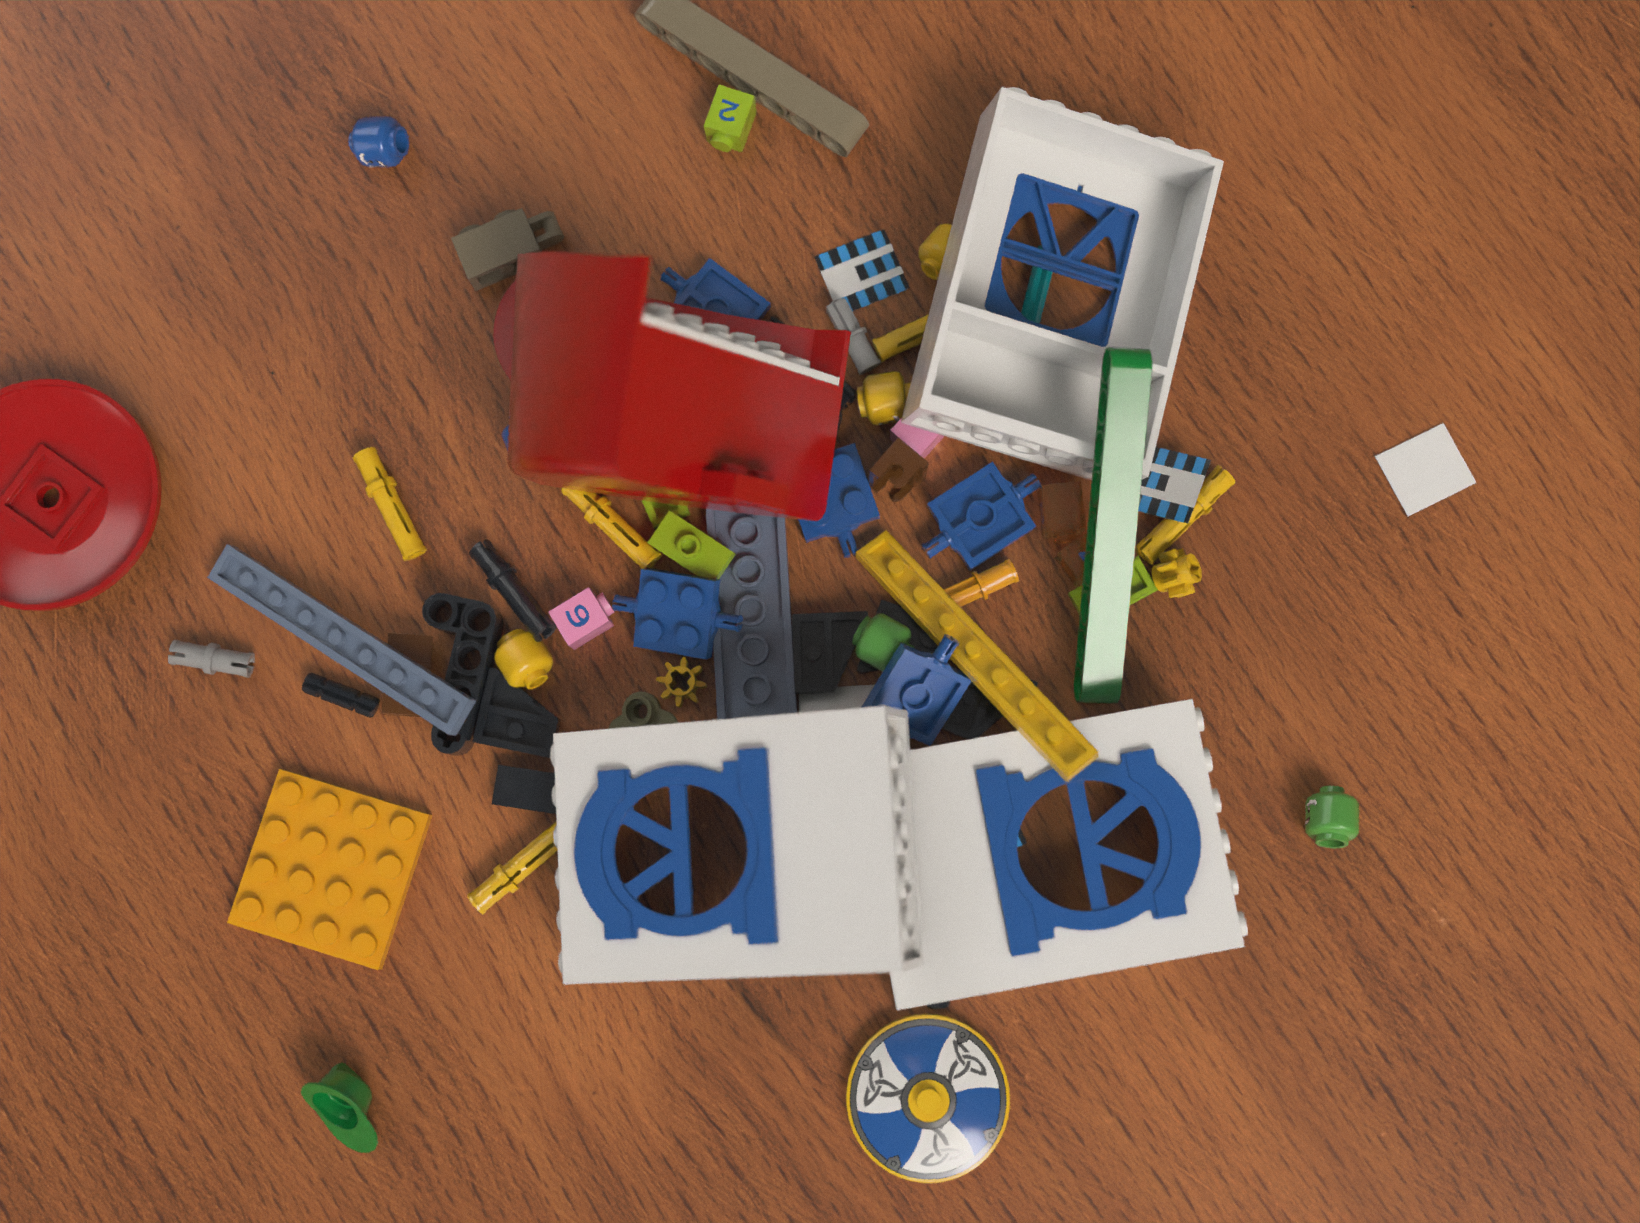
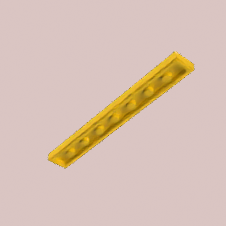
(978, 657)

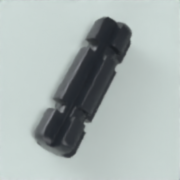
(340, 695)

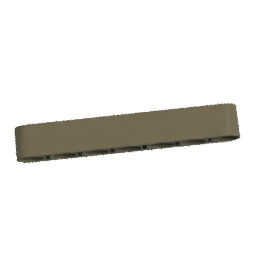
(755, 72)

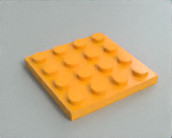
(330, 869)

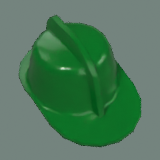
(342, 1104)

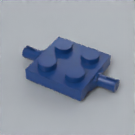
(716, 291)
(848, 502)
(981, 516)
(677, 613)
(922, 686)

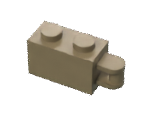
(491, 249)

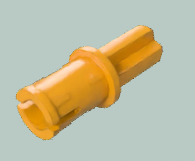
(983, 583)

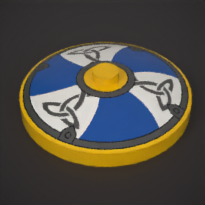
(927, 1098)

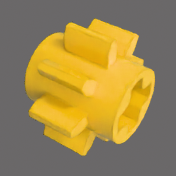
(1176, 573)
(670, 682)

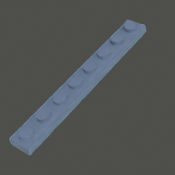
(342, 640)

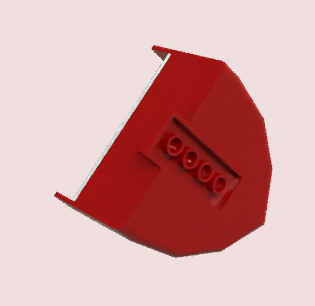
(667, 395)

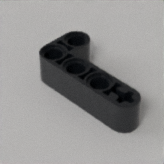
(466, 640)

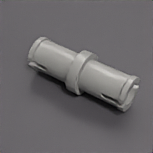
(211, 658)

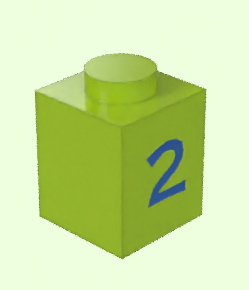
(730, 119)

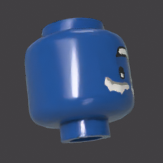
(379, 141)

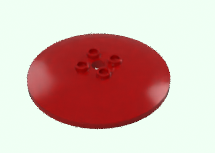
(107, 488)

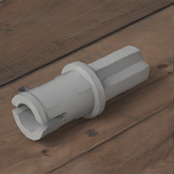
(859, 346)

